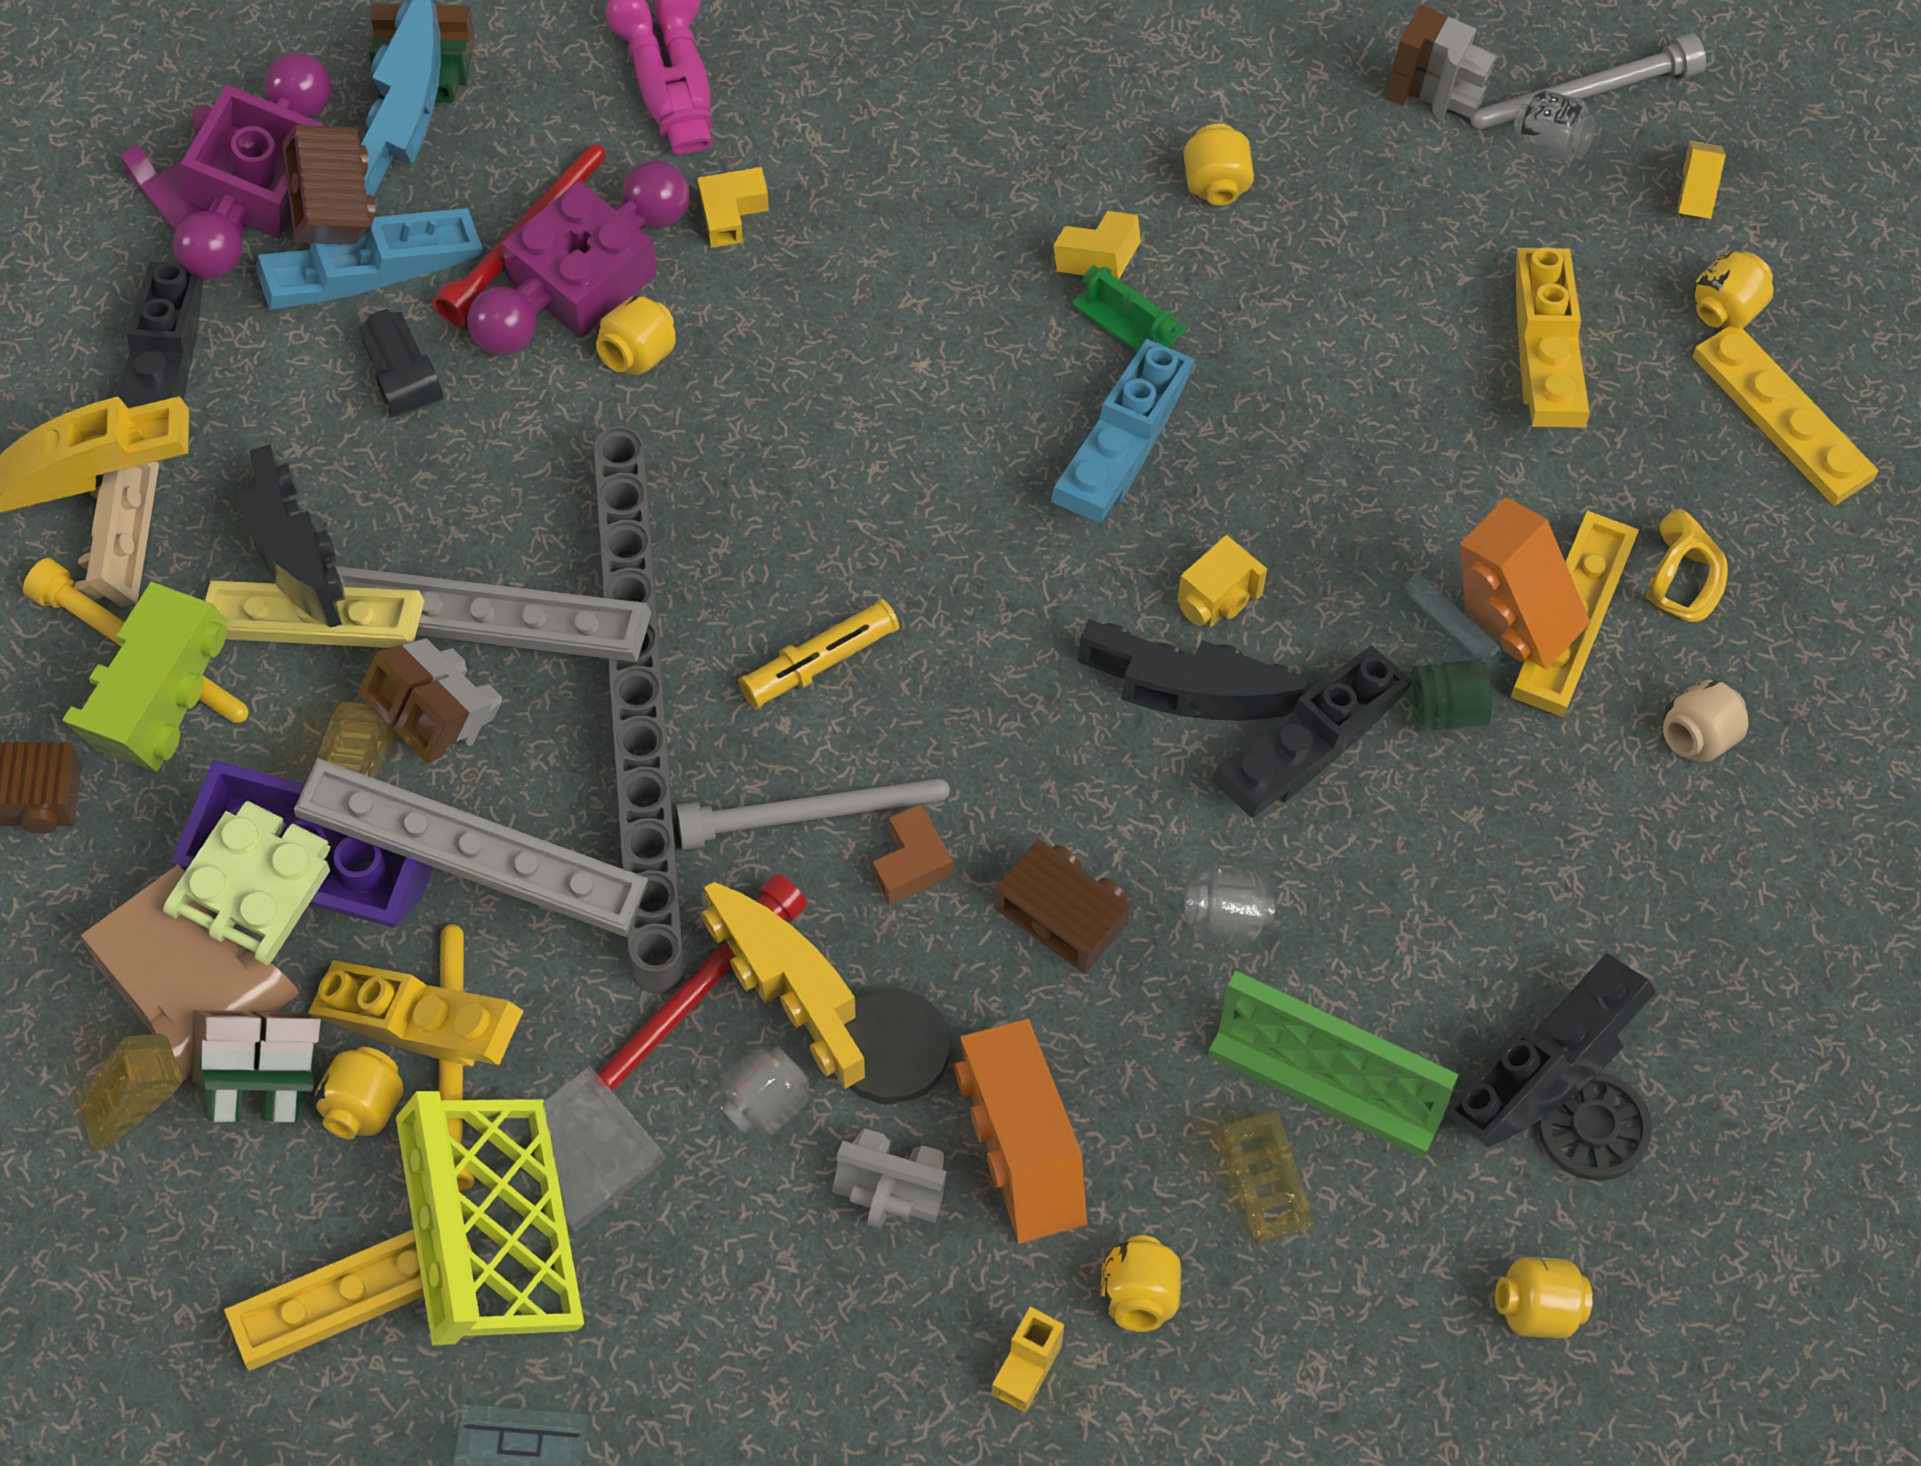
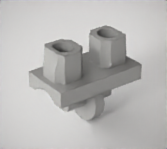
(890, 1182)

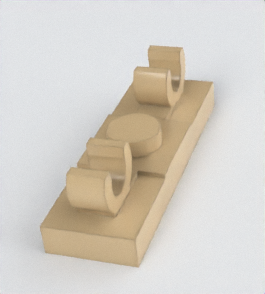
(119, 535)

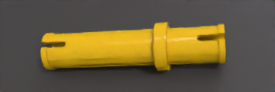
(764, 685)

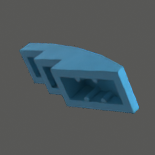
(385, 254)

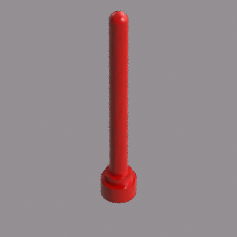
(456, 297)
(778, 896)

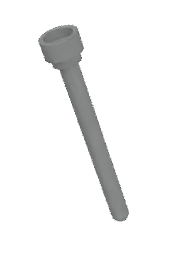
(1682, 57)
(701, 823)

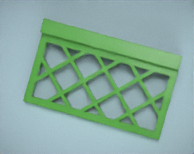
(1332, 1065)

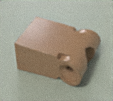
(174, 967)

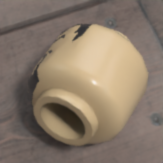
(1705, 721)

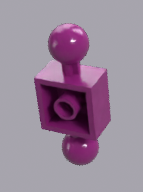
(240, 164)
(578, 258)

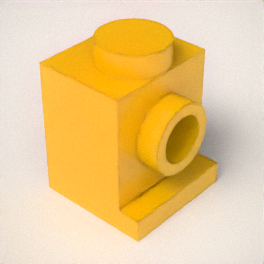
(1220, 583)

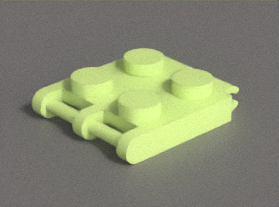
(252, 879)

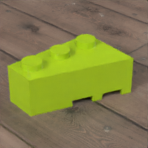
(152, 678)

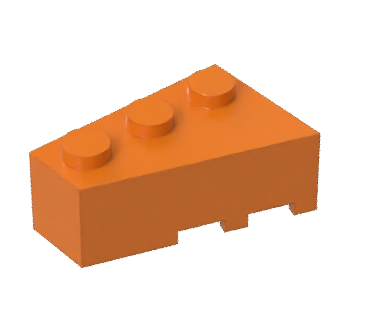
(1520, 585)
(1025, 1129)

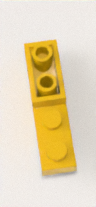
(1549, 338)
(90, 441)
(783, 961)
(415, 1015)

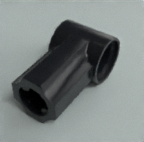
(401, 373)

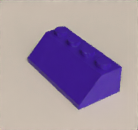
(362, 876)

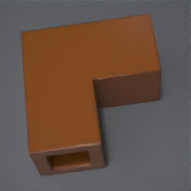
(920, 857)

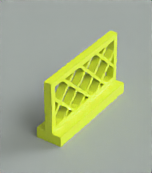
(439, 1212)

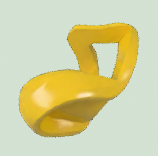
(1690, 540)

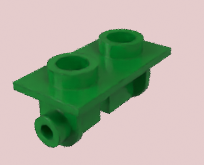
(1125, 311)

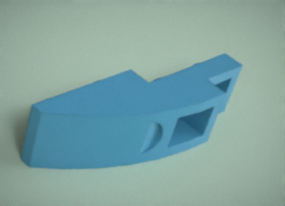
(409, 79)
(1125, 432)

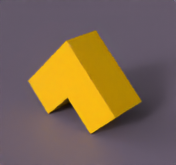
(1701, 179)
(726, 198)
(1108, 245)
(1031, 1356)

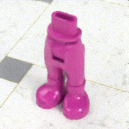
(676, 94)

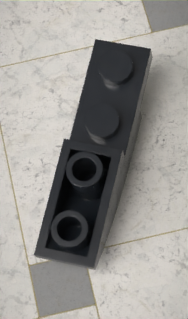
(161, 335)
(288, 540)
(1210, 686)
(1314, 734)
(1549, 1066)

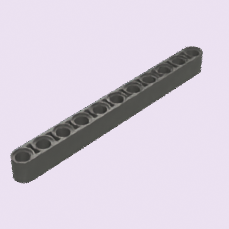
(641, 724)

